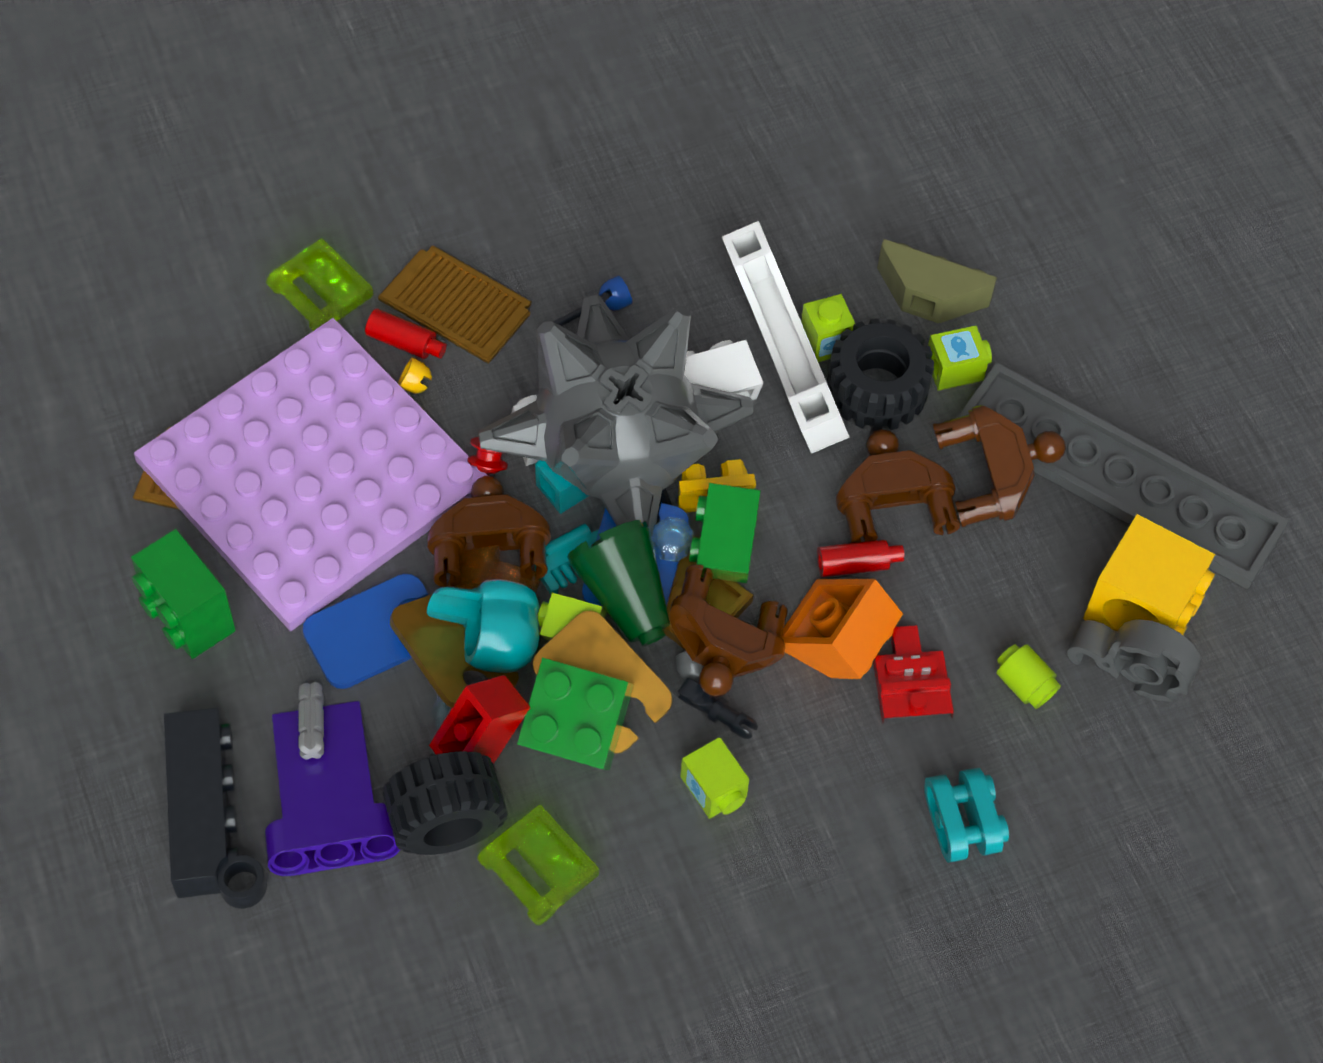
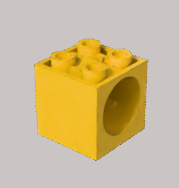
(1151, 579)

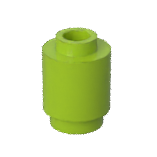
(1027, 675)

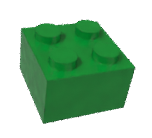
(182, 595)
(575, 714)

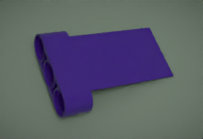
(326, 800)

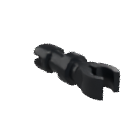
(717, 709)

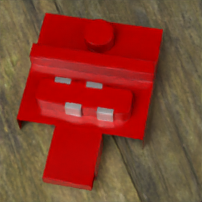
(911, 679)

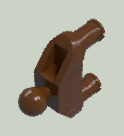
(1007, 459)
(894, 480)
(488, 521)
(721, 641)

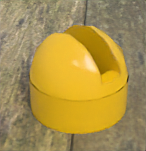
(412, 376)

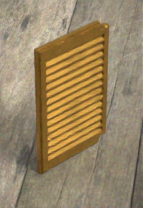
(457, 302)

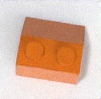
(841, 626)

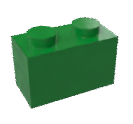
(727, 531)

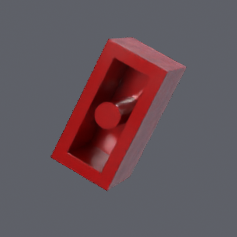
(482, 719)

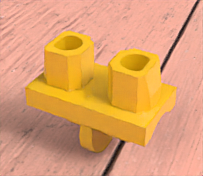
(695, 482)

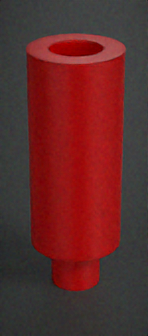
(404, 335)
(857, 557)

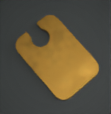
(597, 647)
(437, 649)

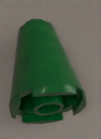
(625, 580)

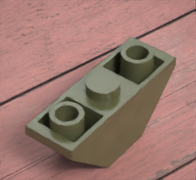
(932, 284)

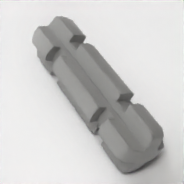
(311, 721)

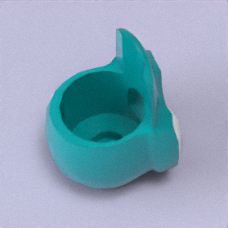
(497, 621)

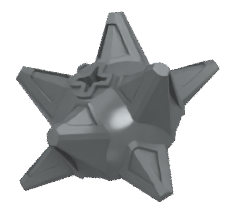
(617, 410)

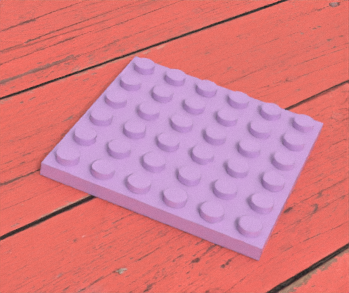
(310, 472)

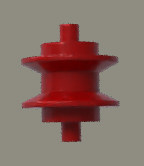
(486, 460)

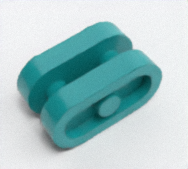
(977, 795)

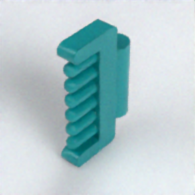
(557, 560)

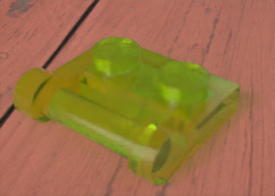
(328, 276)
(550, 855)

